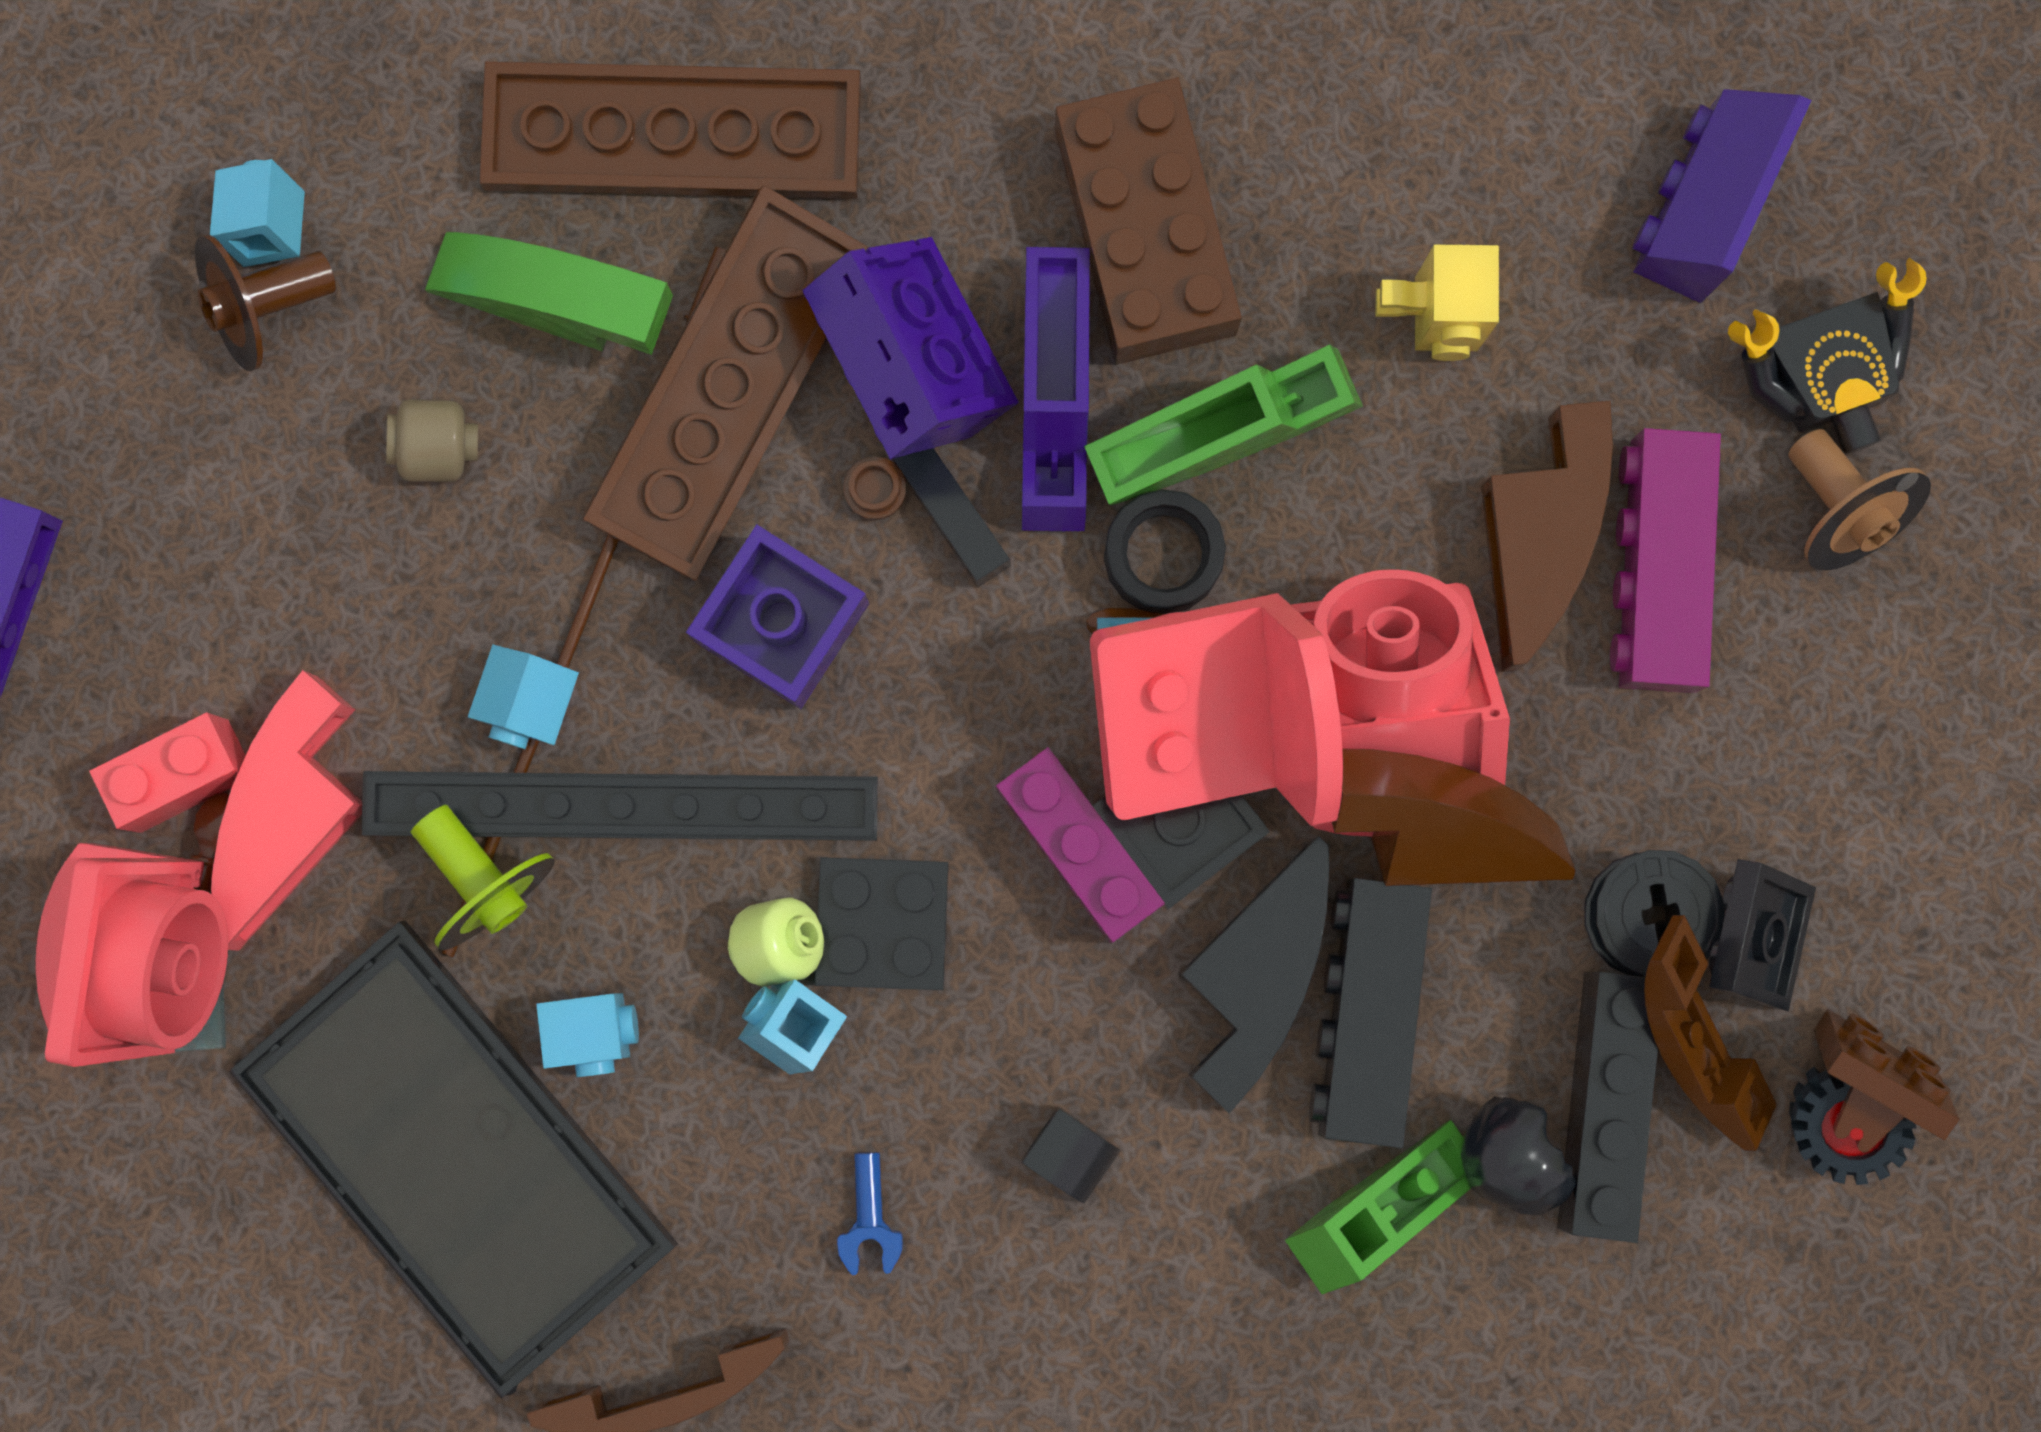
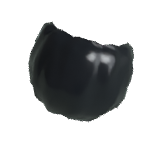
(1513, 1160)

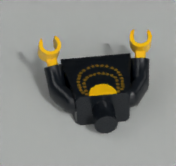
(1834, 360)

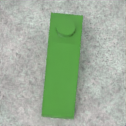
(1382, 1211)

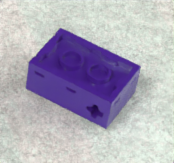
(909, 346)

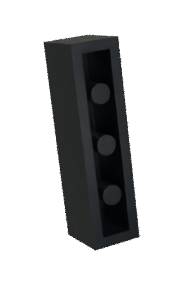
(1373, 1012)
(1609, 1109)

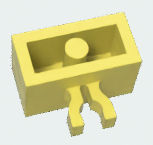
(1451, 300)

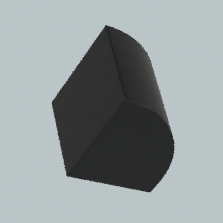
(1070, 1155)

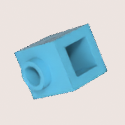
(257, 212)
(522, 697)
(790, 1026)
(587, 1033)

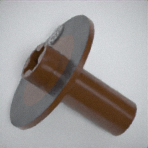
(236, 301)

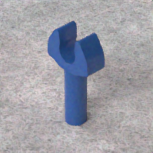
(869, 1217)

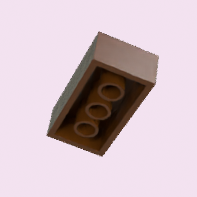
(1147, 221)

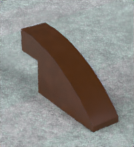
(1547, 528)
(1446, 823)

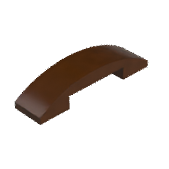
(1721, 1087)
(588, 1413)

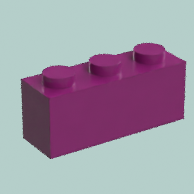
(1079, 845)

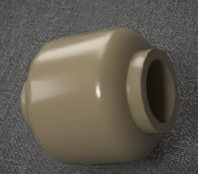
(430, 440)

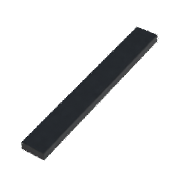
(626, 805)

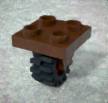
(1866, 1101)

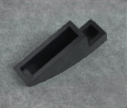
(1260, 973)

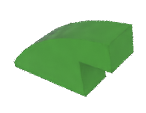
(551, 290)
(1223, 424)

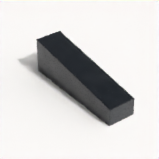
(954, 515)

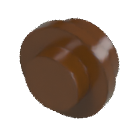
(874, 488)

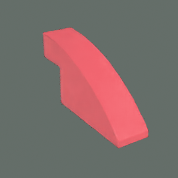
(281, 808)

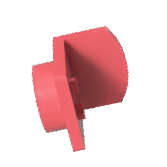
(1412, 671)
(1218, 710)
(127, 955)

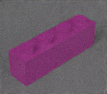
(1668, 561)

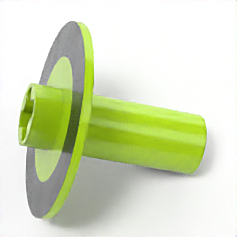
(490, 896)

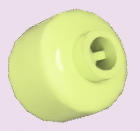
(776, 942)

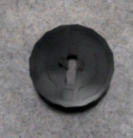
(1623, 891)

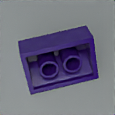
(1717, 190)

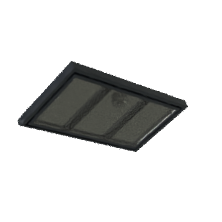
(453, 1158)

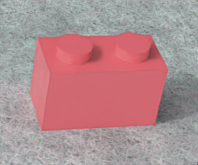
(170, 773)

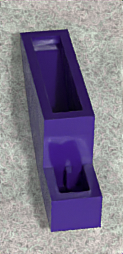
(1055, 389)

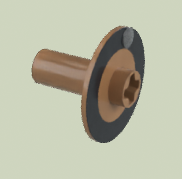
(1861, 512)

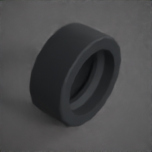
(1169, 504)

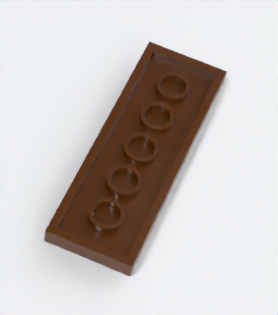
(670, 129)
(721, 389)

